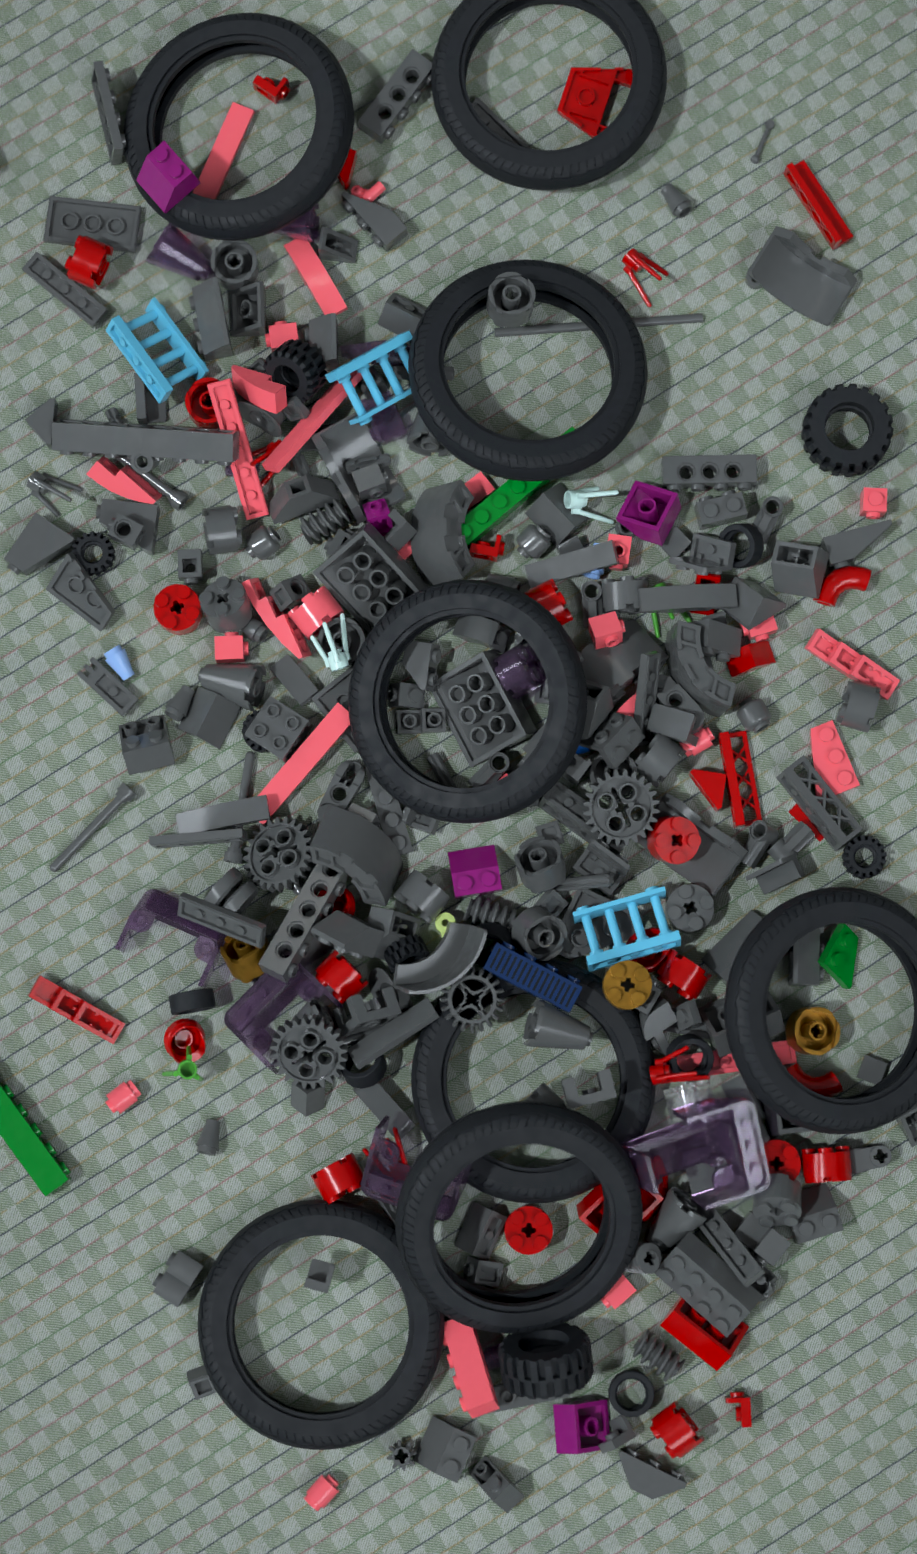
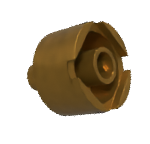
(243, 958)
(615, 992)
(816, 1018)

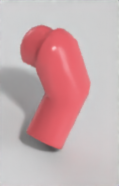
(368, 194)

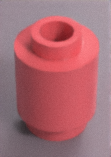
(704, 742)
(122, 1097)
(322, 1492)

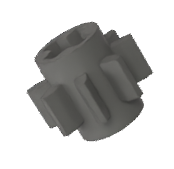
(397, 1461)

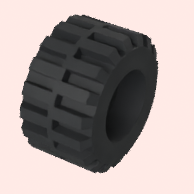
(297, 368)

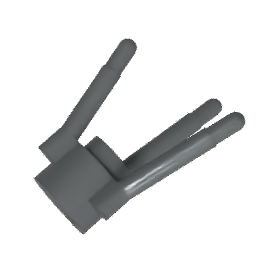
(40, 484)

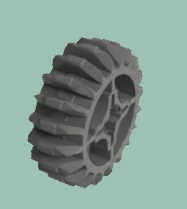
(490, 987)

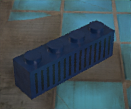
(532, 977)

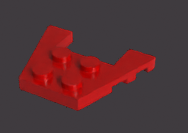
(588, 94)

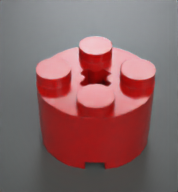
(89, 261)
(196, 404)
(554, 602)
(165, 609)
(686, 840)
(684, 975)
(340, 976)
(786, 1155)
(826, 1164)
(338, 1177)
(538, 1240)
(676, 1430)

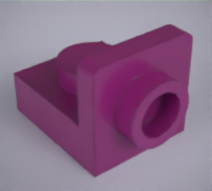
(377, 515)

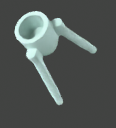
(578, 498)
(337, 659)

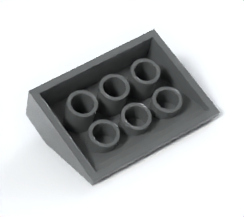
(368, 576)
(481, 710)

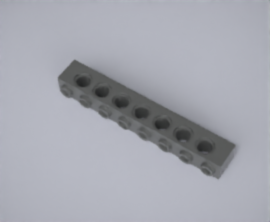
(295, 920)

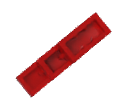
(76, 1009)

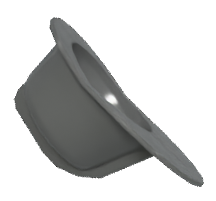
(261, 418)
(380, 979)

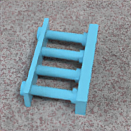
(142, 363)
(362, 366)
(621, 951)

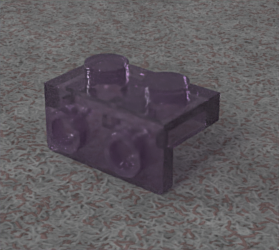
(387, 423)

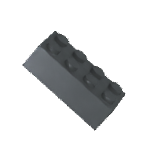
(707, 1284)

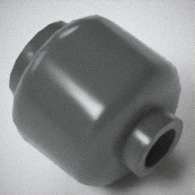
(533, 541)
(263, 542)
(754, 715)

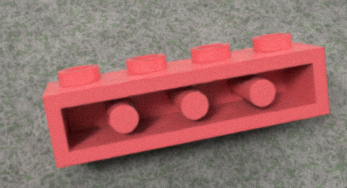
(470, 1368)

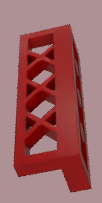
(817, 204)
(731, 778)

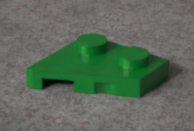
(840, 955)

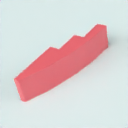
(315, 277)
(276, 621)
(851, 663)

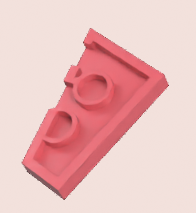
(831, 759)

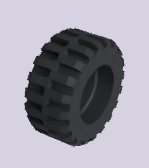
(855, 401)
(546, 1362)

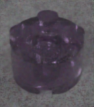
(519, 671)

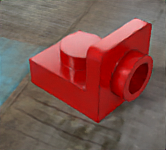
(268, 88)
(484, 551)
(742, 1413)

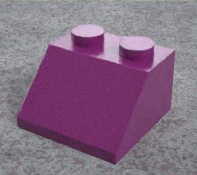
(166, 177)
(649, 512)
(475, 871)
(580, 1425)

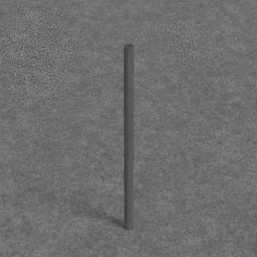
(580, 326)

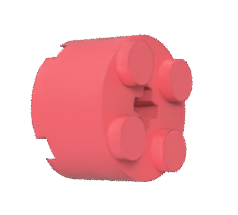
(315, 610)

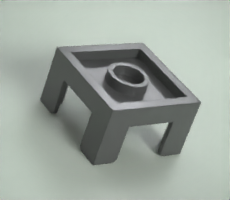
(367, 1015)
(589, 1096)

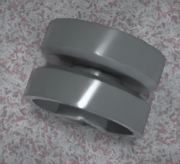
(228, 895)

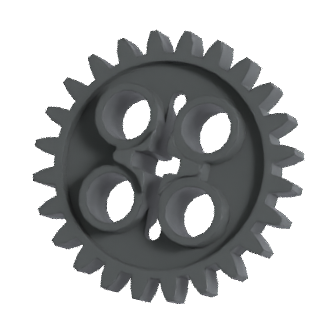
(601, 816)
(279, 854)
(295, 1035)

